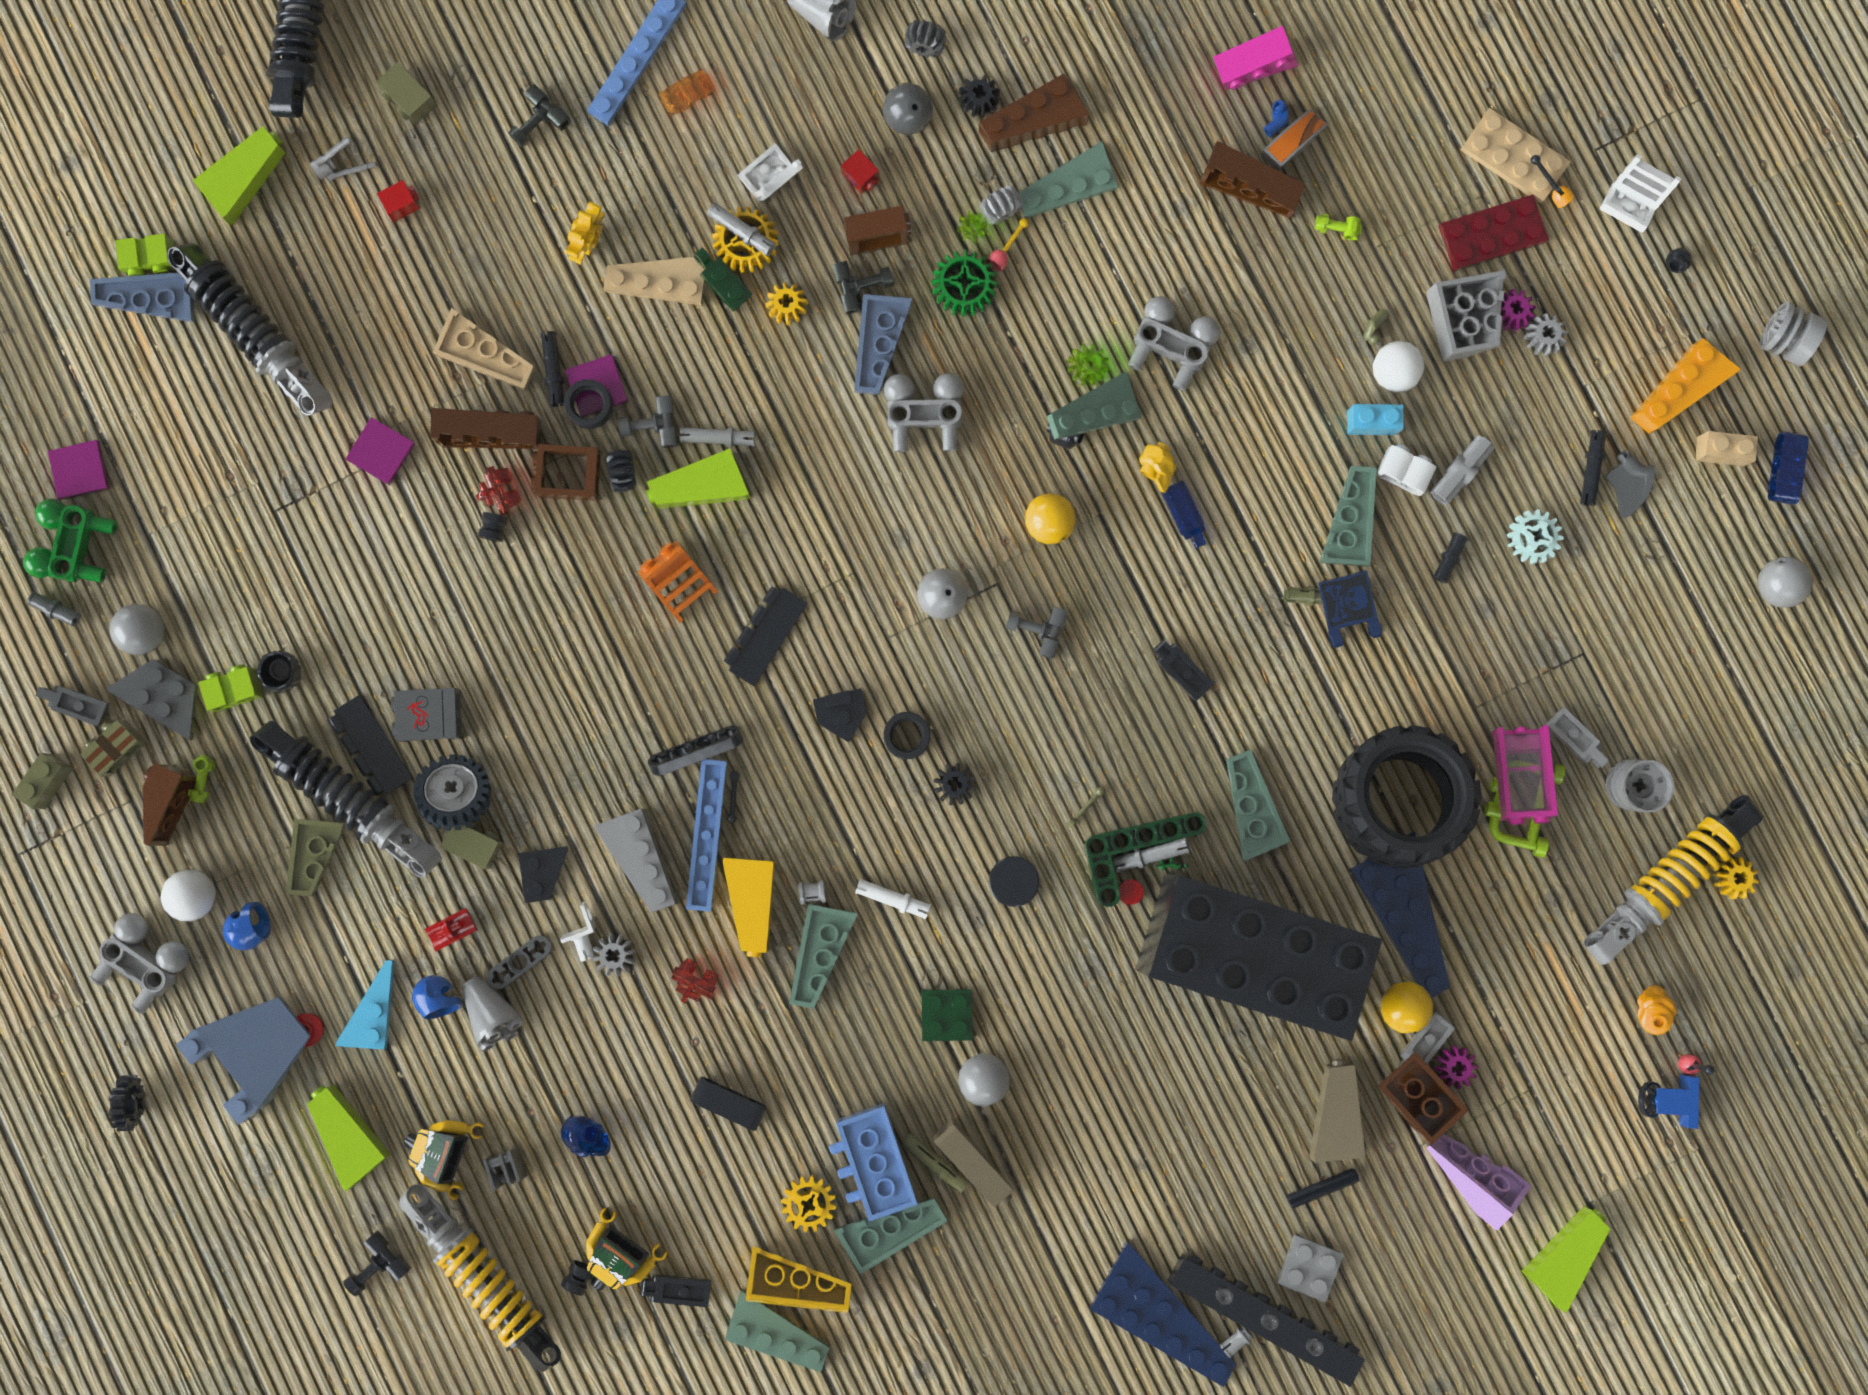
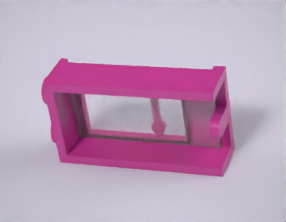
(1525, 775)

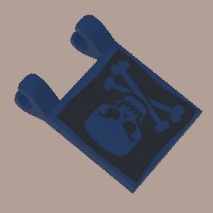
(1347, 603)

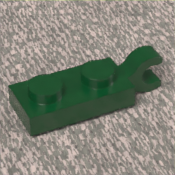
(722, 280)

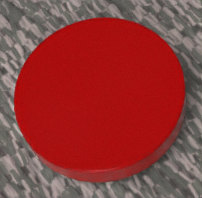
(313, 1025)

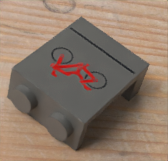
(427, 714)

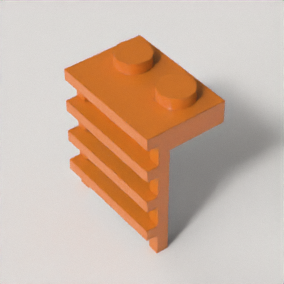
(668, 566)

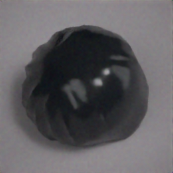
(279, 671)

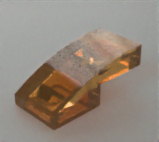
(685, 92)

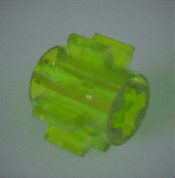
(976, 221)

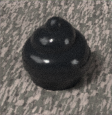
(1678, 260)

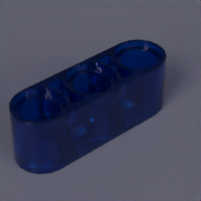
(1788, 468)

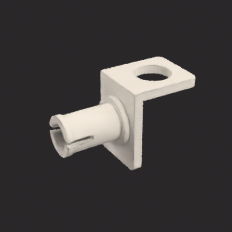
(580, 935)

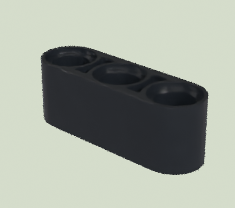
(728, 1103)

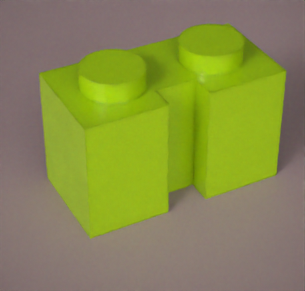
(144, 255)
(231, 689)

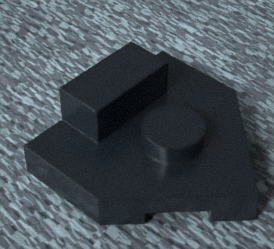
(841, 712)

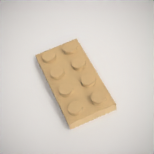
(1508, 154)

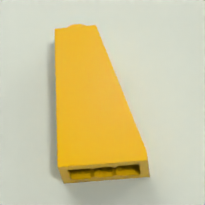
(751, 896)

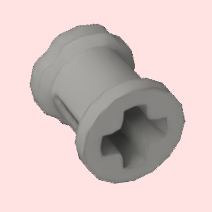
(812, 892)

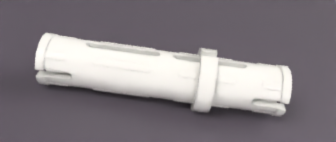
(893, 898)

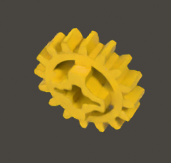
(798, 1197)

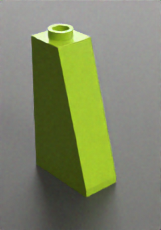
(240, 173)
(702, 482)
(346, 1137)
(1568, 1257)

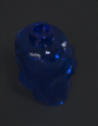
(585, 1137)

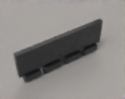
(771, 630)
(375, 749)

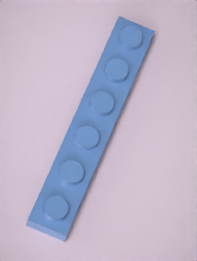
(635, 59)
(706, 835)

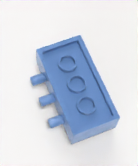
(874, 1162)

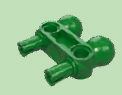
(69, 542)

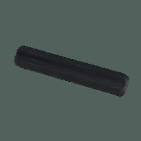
(1322, 1188)

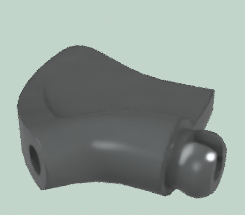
(1630, 482)

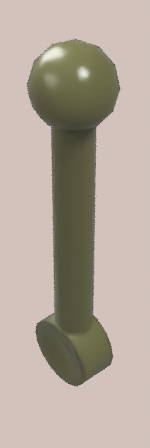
(1100, 791)

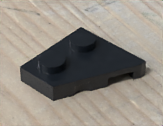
(540, 872)

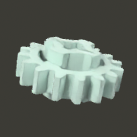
(1540, 528)

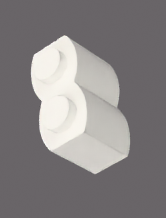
(1406, 470)

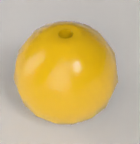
(1050, 518)
(1406, 1007)

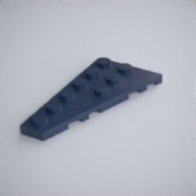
(1406, 914)
(1149, 1310)

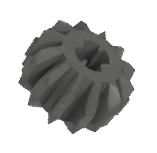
(925, 38)

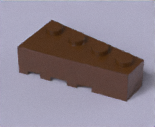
(1251, 181)
(485, 429)

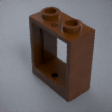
(877, 230)
(592, 472)

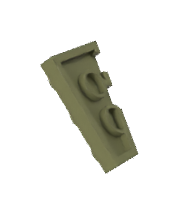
(310, 854)

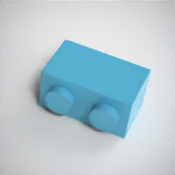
(1374, 419)

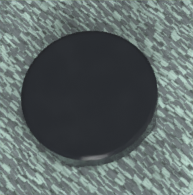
(1013, 881)

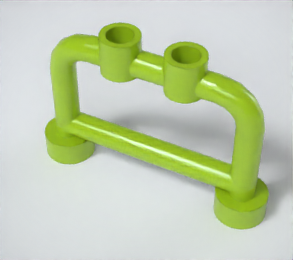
(1533, 842)

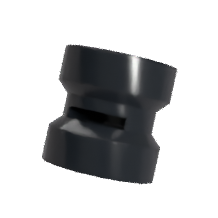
(493, 527)
(577, 1278)

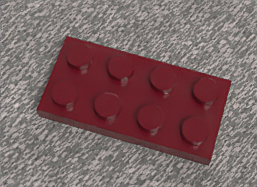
(1493, 232)

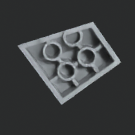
(1467, 314)

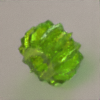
(1077, 363)

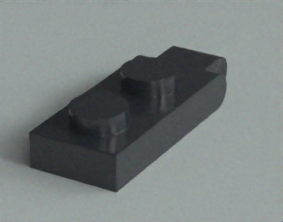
(1182, 670)
(677, 1290)

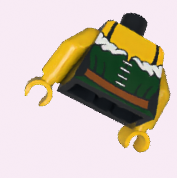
(438, 1154)
(615, 1257)

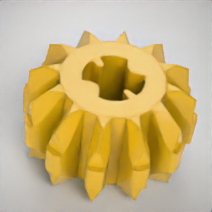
(795, 307)
(1745, 878)

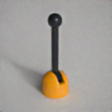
(1561, 195)

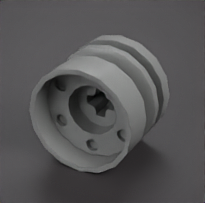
(1793, 334)
(1653, 783)

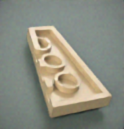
(660, 279)
(475, 349)

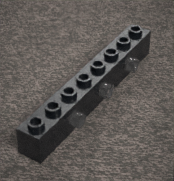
(1266, 1319)

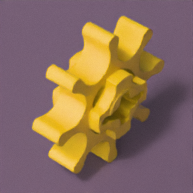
(585, 232)

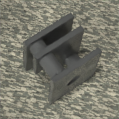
(511, 1174)

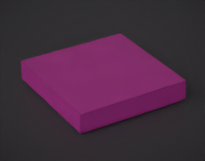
(603, 371)
(380, 451)
(78, 470)

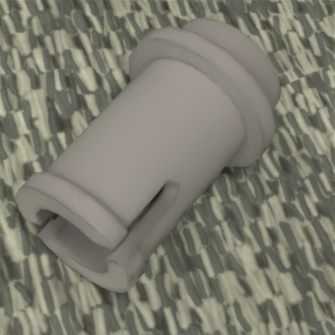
(1236, 1341)

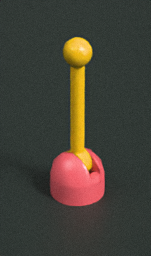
(999, 258)

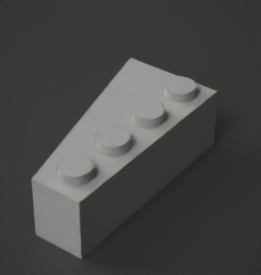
(638, 854)

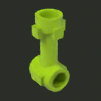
(1352, 227)
(202, 765)

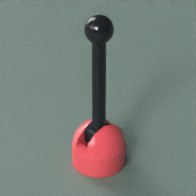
(1694, 1064)

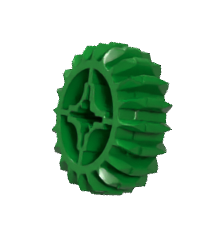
(955, 284)

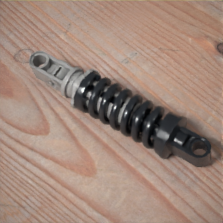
(291, 73)
(248, 328)
(340, 797)

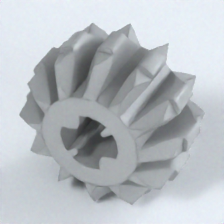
(1001, 205)
(1552, 341)
(614, 964)

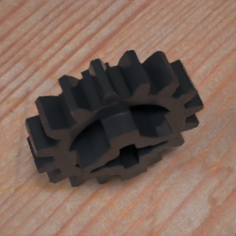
(126, 1103)

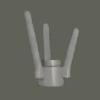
(325, 166)

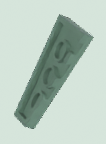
(1072, 182)
(1098, 409)
(1352, 525)
(1255, 811)
(820, 946)
(879, 1239)

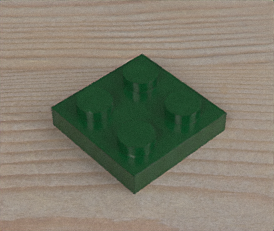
(946, 1014)

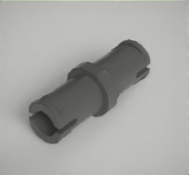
(53, 609)

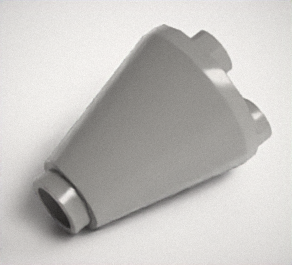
(489, 1014)

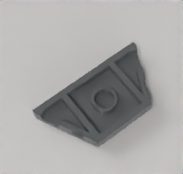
(160, 695)

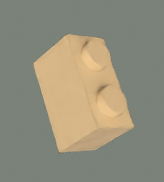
(1726, 448)

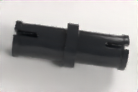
(1450, 558)

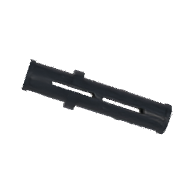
(552, 368)
(1593, 467)

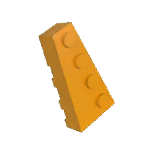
(1690, 379)

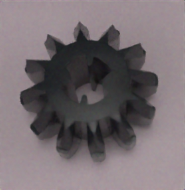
(970, 92)
(621, 470)
(961, 779)

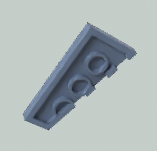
(145, 294)
(879, 333)

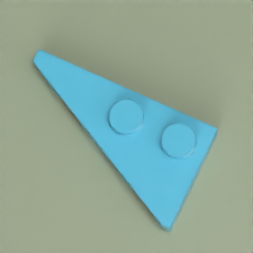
(371, 1019)

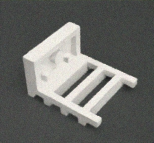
(768, 172)
(1638, 193)

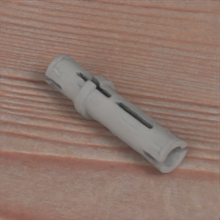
(749, 234)
(716, 436)
(1150, 855)

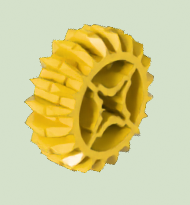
(737, 244)

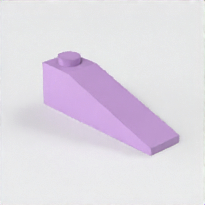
(1488, 1189)

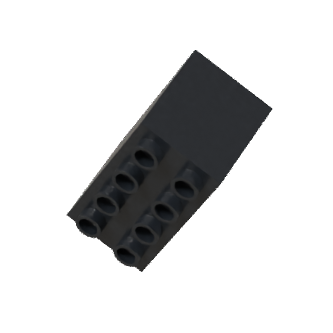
(1258, 956)

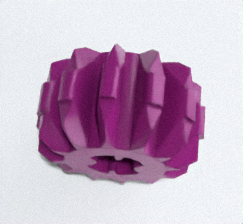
(1522, 310)
(1462, 1073)

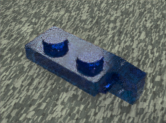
(1185, 513)

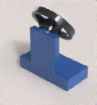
(1673, 1101)

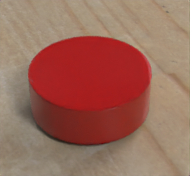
(1131, 891)

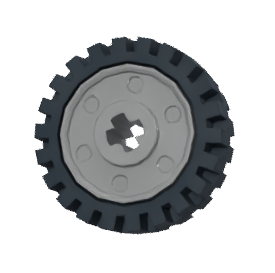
(448, 809)

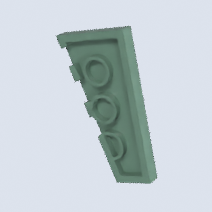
(773, 1334)

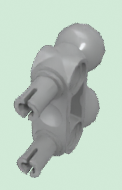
(1172, 343)
(924, 413)
(139, 963)

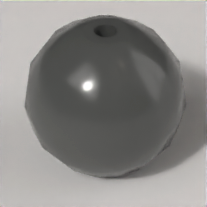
(907, 108)

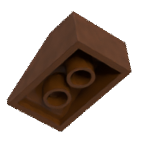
(164, 801)
(1422, 1098)

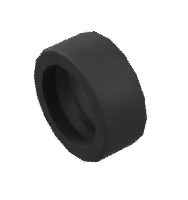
(575, 390)
(892, 723)

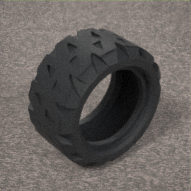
(1450, 770)

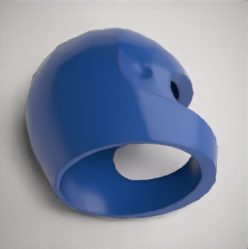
(239, 930)
(429, 997)

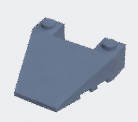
(254, 1048)

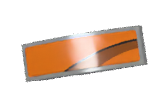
(1293, 139)

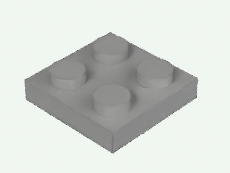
(1310, 1268)

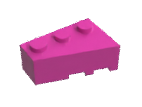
(1256, 59)

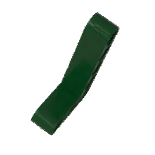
(1133, 842)

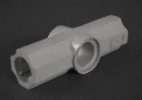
(1462, 470)

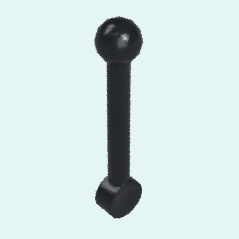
(735, 776)

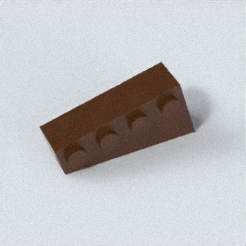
(1037, 114)

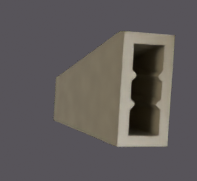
(1338, 1116)
(973, 1163)

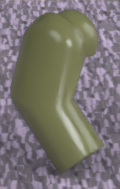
(1374, 323)

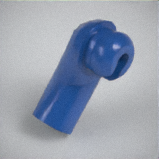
(1279, 118)

